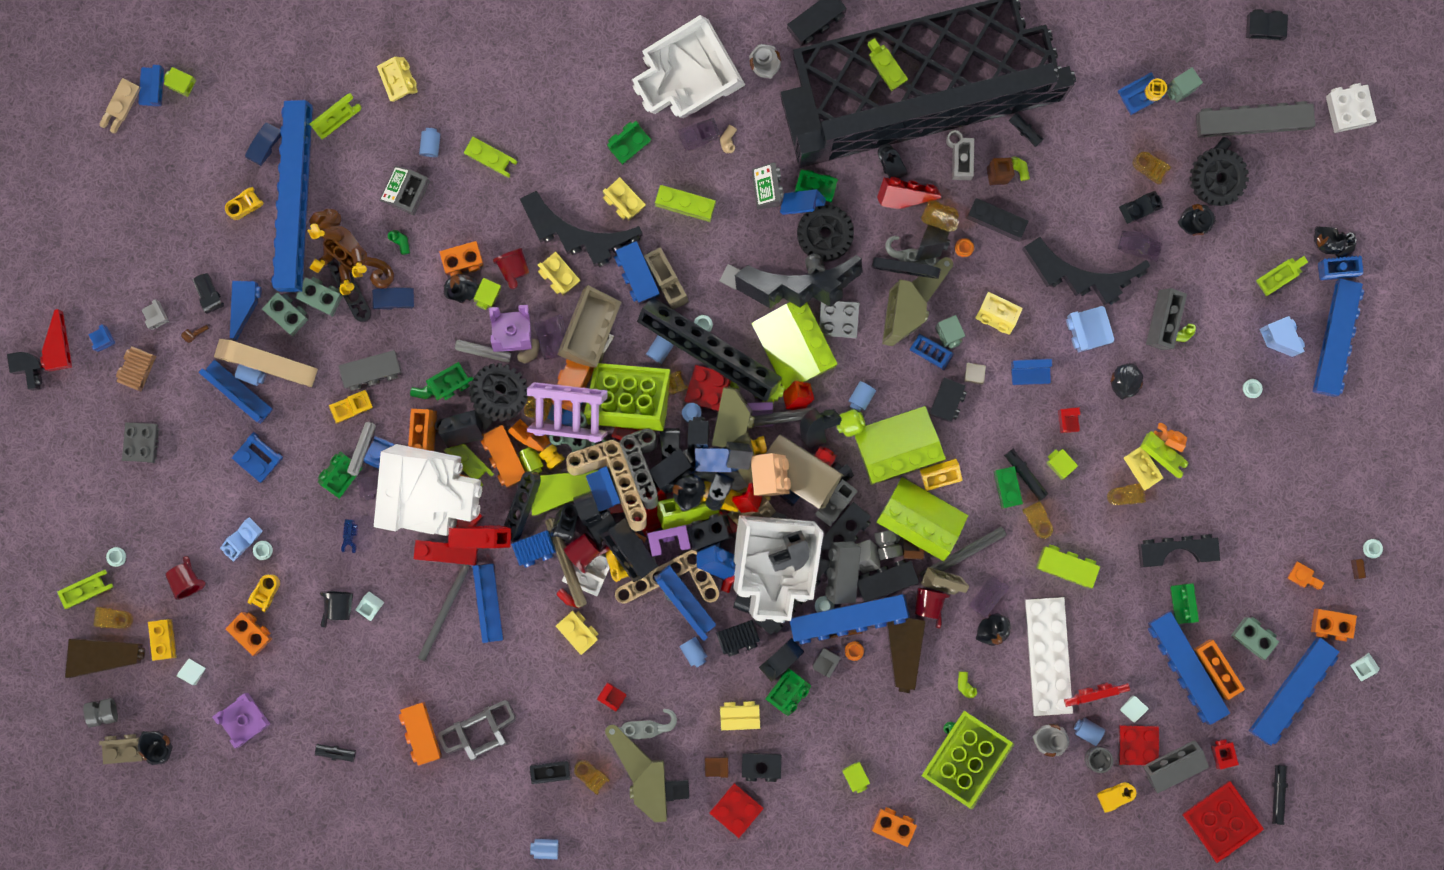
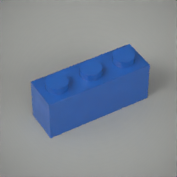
(636, 273)

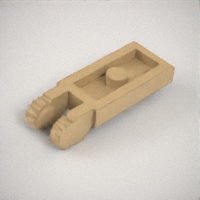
(120, 104)

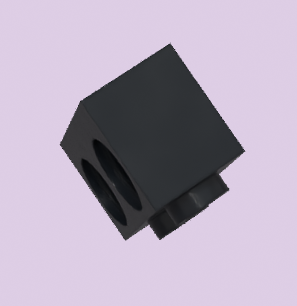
(710, 537)

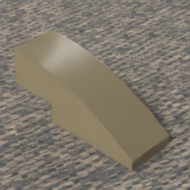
(666, 278)

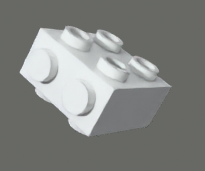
(1350, 108)

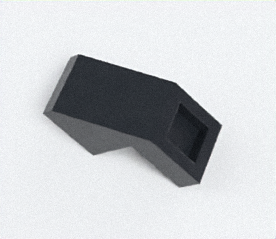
(1141, 207)

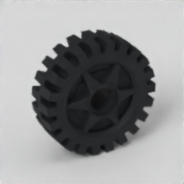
(1205, 177)
(828, 218)
(501, 379)

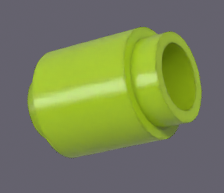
(530, 460)

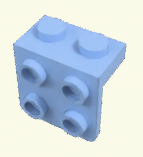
(1090, 328)

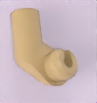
(726, 139)

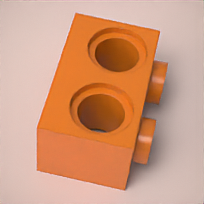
(461, 253)
(1333, 620)
(245, 637)
(891, 832)

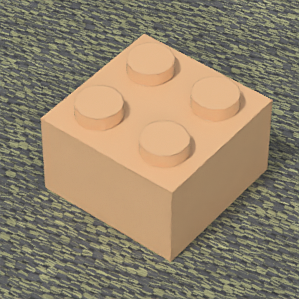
(770, 474)

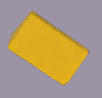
(941, 474)

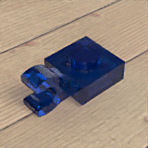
(350, 530)

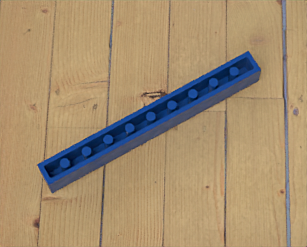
(292, 196)

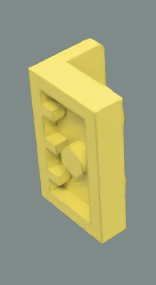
(397, 78)
(623, 199)
(558, 273)
(999, 313)
(1143, 468)
(577, 632)

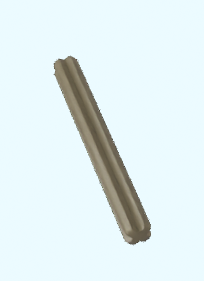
(567, 567)

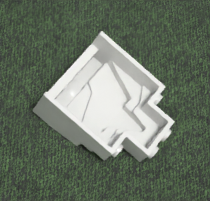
(687, 70)
(423, 491)
(773, 591)

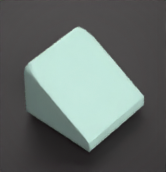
(369, 606)
(1365, 667)
(191, 672)
(1134, 708)

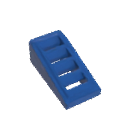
(944, 362)

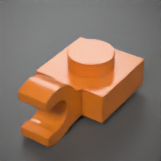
(1172, 438)
(1303, 575)

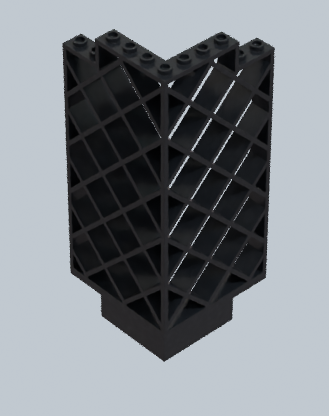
(927, 112)

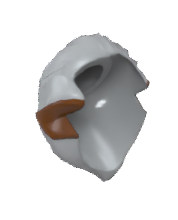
(765, 60)
(1051, 740)

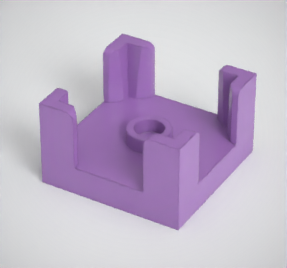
(510, 330)
(668, 535)
(242, 720)

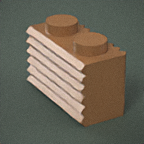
(135, 368)

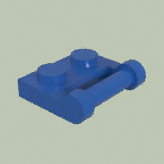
(254, 463)

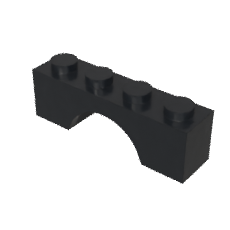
(1203, 549)

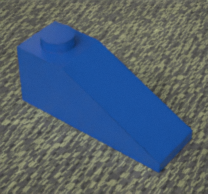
(243, 302)

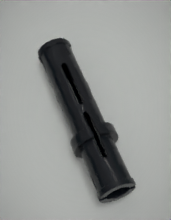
(1025, 473)
(1279, 794)

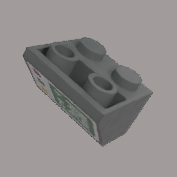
(766, 186)
(405, 190)

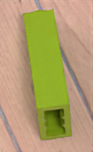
(558, 490)

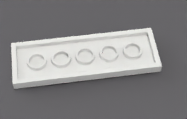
(1048, 656)

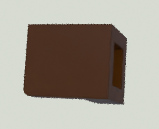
(1000, 171)
(912, 551)
(716, 767)

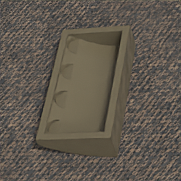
(589, 327)
(808, 474)

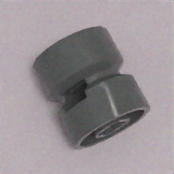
(888, 545)
(96, 712)
(1098, 759)

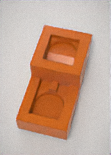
(519, 431)

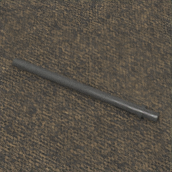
(444, 611)

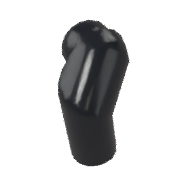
(1351, 244)

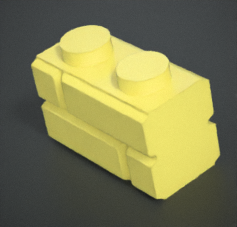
(740, 717)

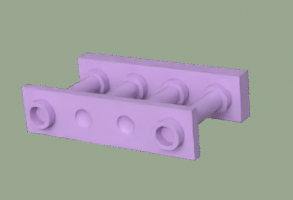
(576, 396)

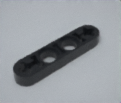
(906, 268)
(355, 311)
(519, 504)

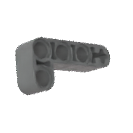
(641, 471)

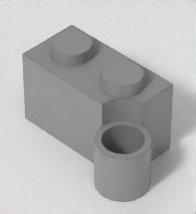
(962, 157)

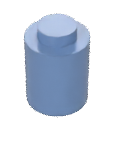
(429, 143)
(659, 349)
(250, 375)
(861, 396)
(691, 410)
(694, 652)
(1089, 731)
(544, 849)

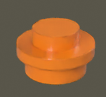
(964, 247)
(854, 651)

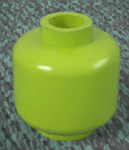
(851, 423)

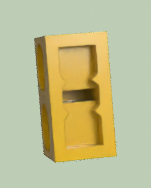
(162, 639)

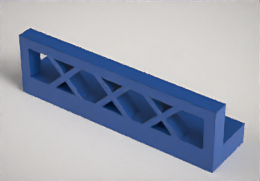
(236, 391)
(685, 601)
(487, 603)

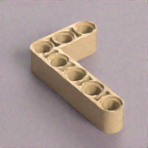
(265, 362)
(618, 477)
(685, 567)

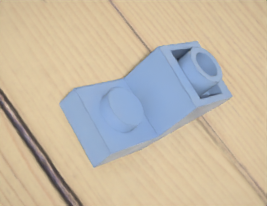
(241, 539)

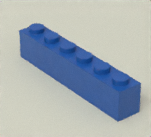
(1337, 338)
(849, 618)
(1188, 667)
(1294, 691)

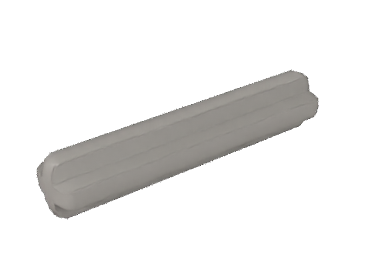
(482, 351)
(361, 448)

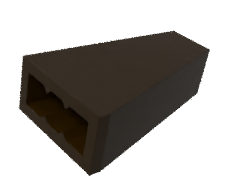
(905, 652)
(97, 656)

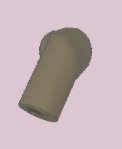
(530, 354)

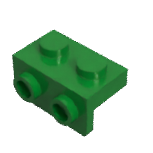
(449, 380)

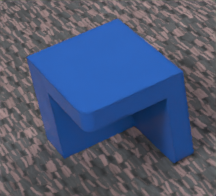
(101, 338)

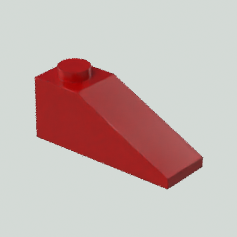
(56, 347)
(442, 553)

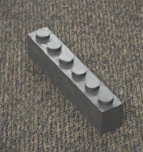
(1255, 120)

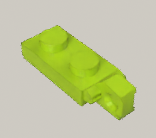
(886, 65)
(1281, 275)

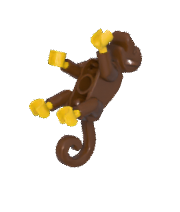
(343, 246)

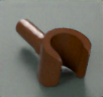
(188, 336)

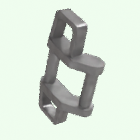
(459, 727)

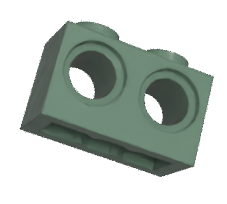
(1183, 85)
(317, 300)
(282, 317)
(950, 332)
(1253, 641)

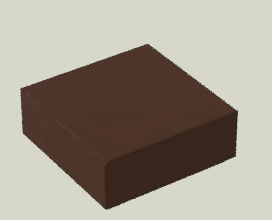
(1358, 568)

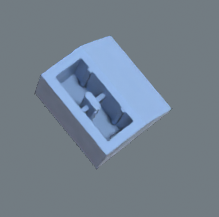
(1283, 337)

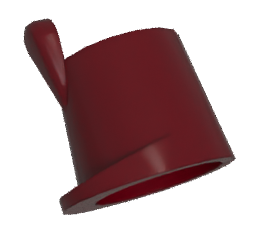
(512, 266)
(583, 551)
(184, 580)
(930, 604)

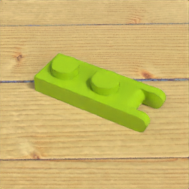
(334, 116)
(489, 156)
(1164, 454)
(471, 463)
(83, 590)

